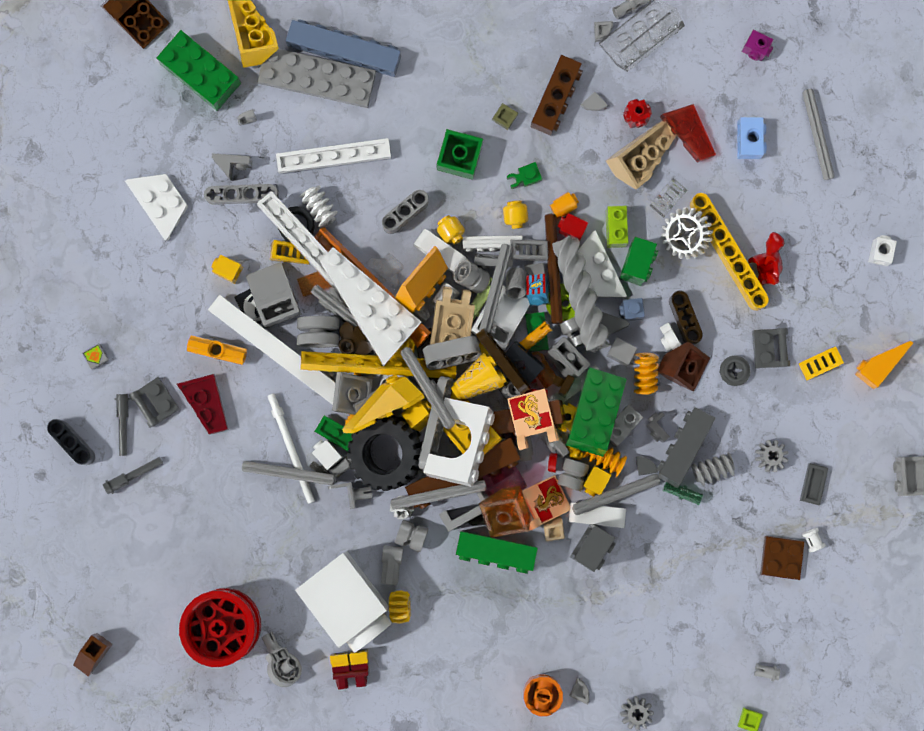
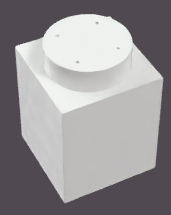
(345, 603)

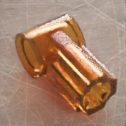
(547, 375)

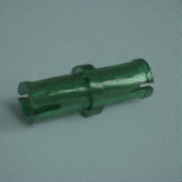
(683, 492)

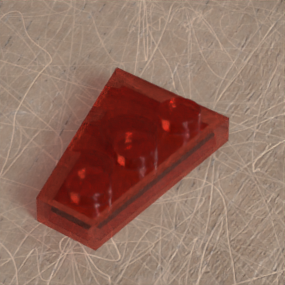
(689, 128)

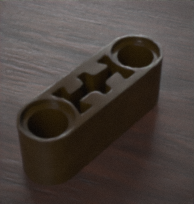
(682, 324)

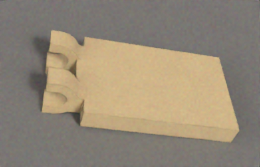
(452, 317)

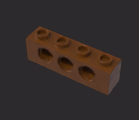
(564, 67)

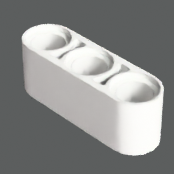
(428, 240)
(600, 516)

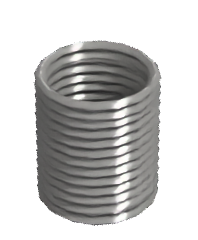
(516, 283)

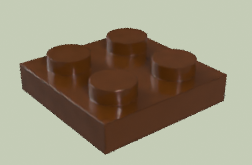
(782, 558)

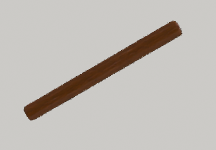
(553, 270)

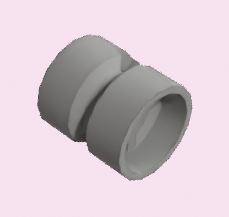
(471, 276)
(569, 327)
(573, 474)
(411, 535)

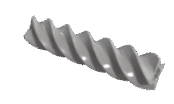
(580, 295)

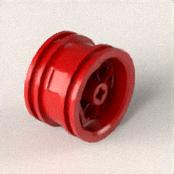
(224, 617)

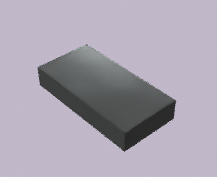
(814, 484)

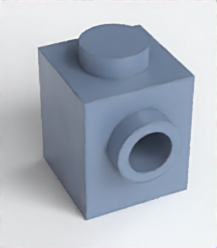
(632, 309)

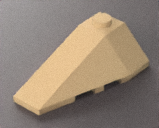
(639, 158)

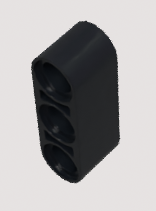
(63, 437)

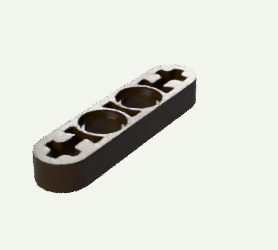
(503, 361)

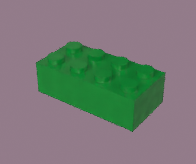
(198, 70)
(596, 412)
(496, 551)

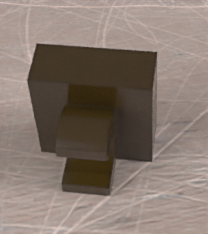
(564, 385)

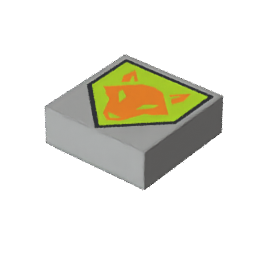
(95, 356)

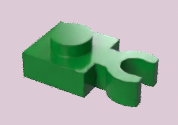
(527, 174)

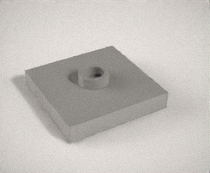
(350, 390)

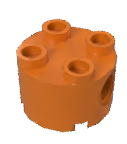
(542, 695)

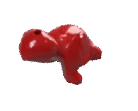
(770, 263)

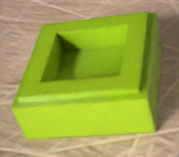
(749, 720)

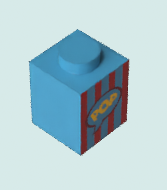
(537, 289)

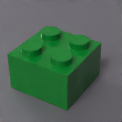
(459, 154)
(638, 261)

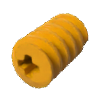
(648, 373)
(609, 460)

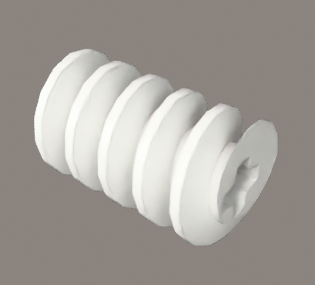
(318, 206)

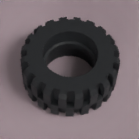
(363, 462)

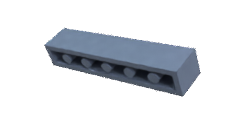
(343, 48)

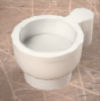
(670, 339)

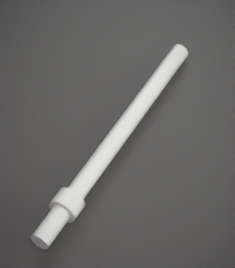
(278, 413)

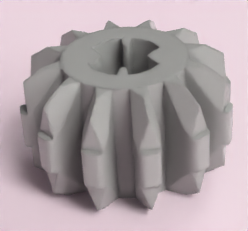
(770, 448)
(642, 707)

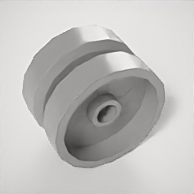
(317, 331)

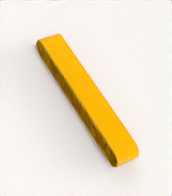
(736, 258)

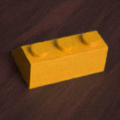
(422, 281)

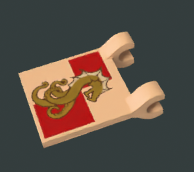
(532, 416)
(545, 501)

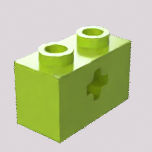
(616, 226)

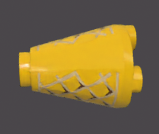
(478, 378)

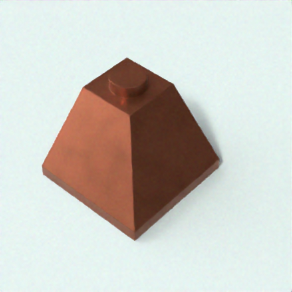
(684, 365)

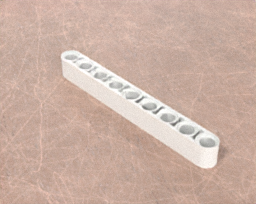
(272, 347)

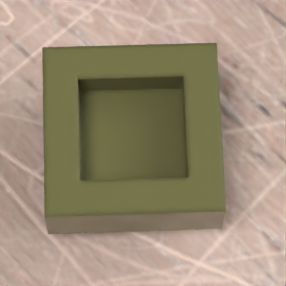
(505, 116)

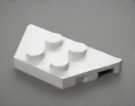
(160, 201)
(598, 265)

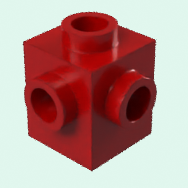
(635, 119)

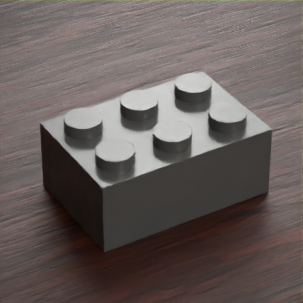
(593, 548)

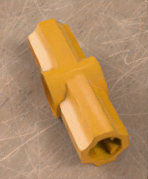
(205, 347)

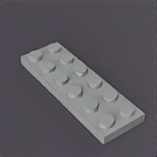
(318, 77)

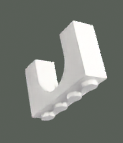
(465, 467)

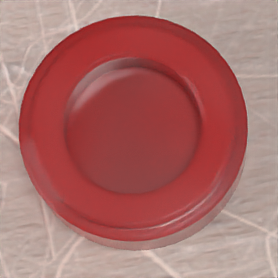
(552, 465)

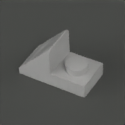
(227, 162)

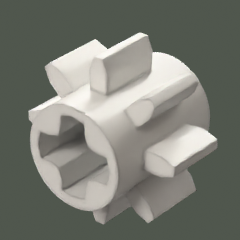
(402, 513)

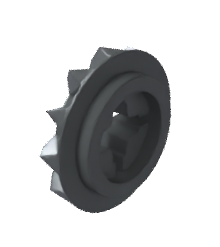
(741, 364)

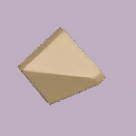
(554, 529)

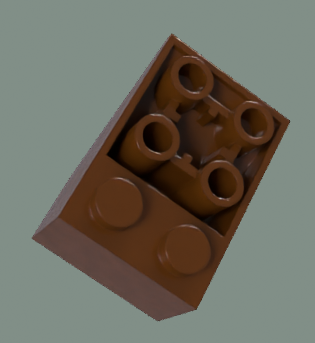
(137, 19)

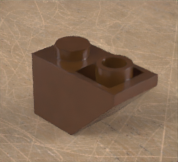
(92, 653)

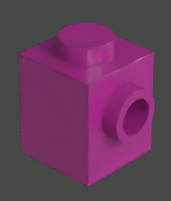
(758, 46)

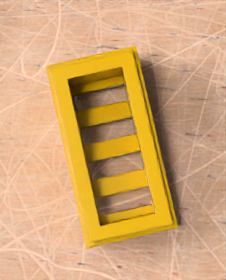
(282, 258)
(836, 356)

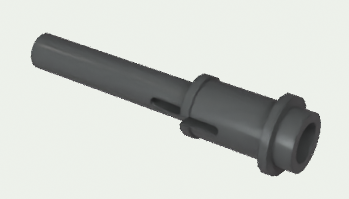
(122, 413)
(123, 479)

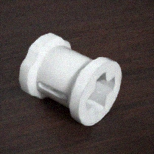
(813, 540)

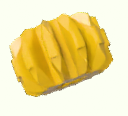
(399, 606)

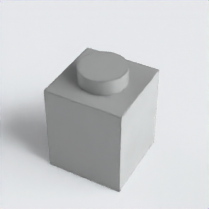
(622, 352)

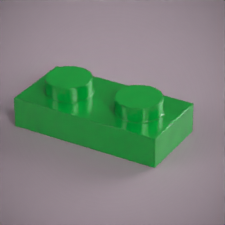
(533, 321)
(333, 432)

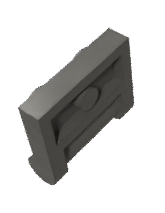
(764, 348)
(159, 398)

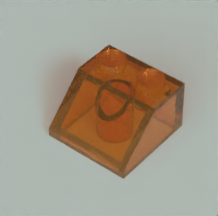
(506, 512)

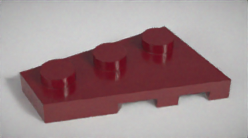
(206, 402)

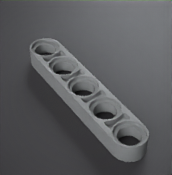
(435, 426)

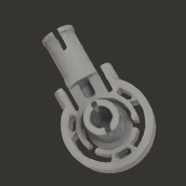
(281, 663)

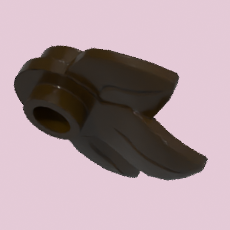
(356, 338)

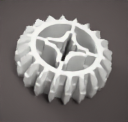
(689, 239)

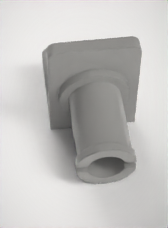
(354, 494)

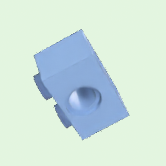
(746, 148)

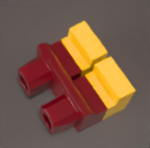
(341, 668)

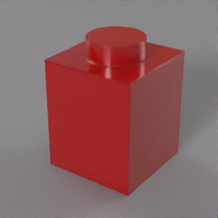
(572, 226)

